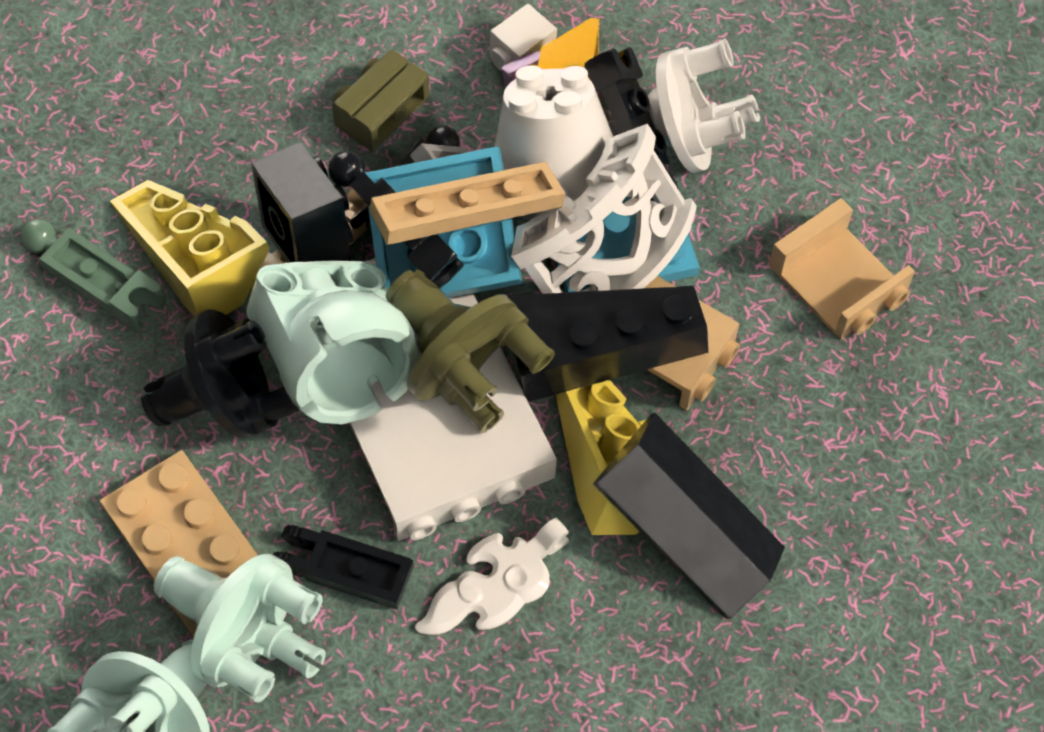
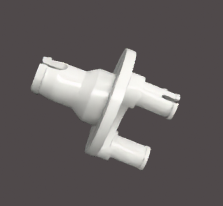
(684, 113)

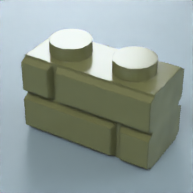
(380, 99)

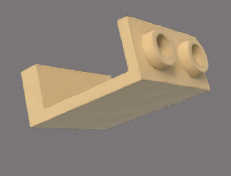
(838, 273)
(695, 374)

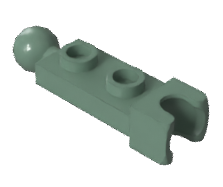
(93, 272)

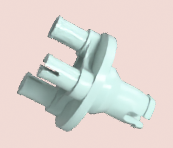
(242, 620)
(138, 695)

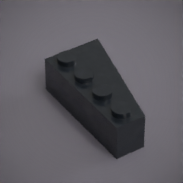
(609, 334)

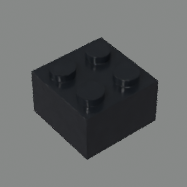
(302, 206)

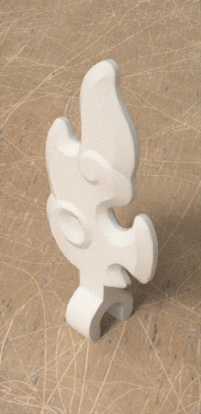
(516, 579)

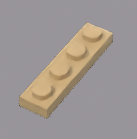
(466, 202)

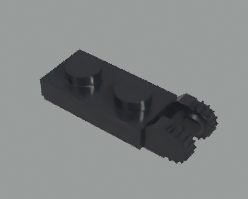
(348, 565)

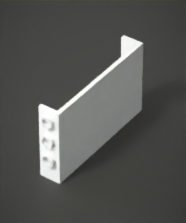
(440, 465)

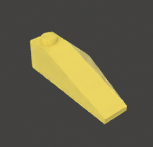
(196, 250)
(594, 433)

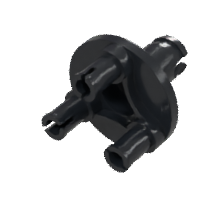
(220, 378)

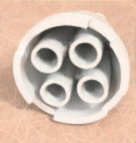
(555, 121)

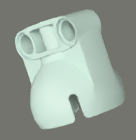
(333, 336)

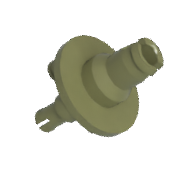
(459, 341)

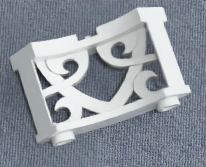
(624, 169)

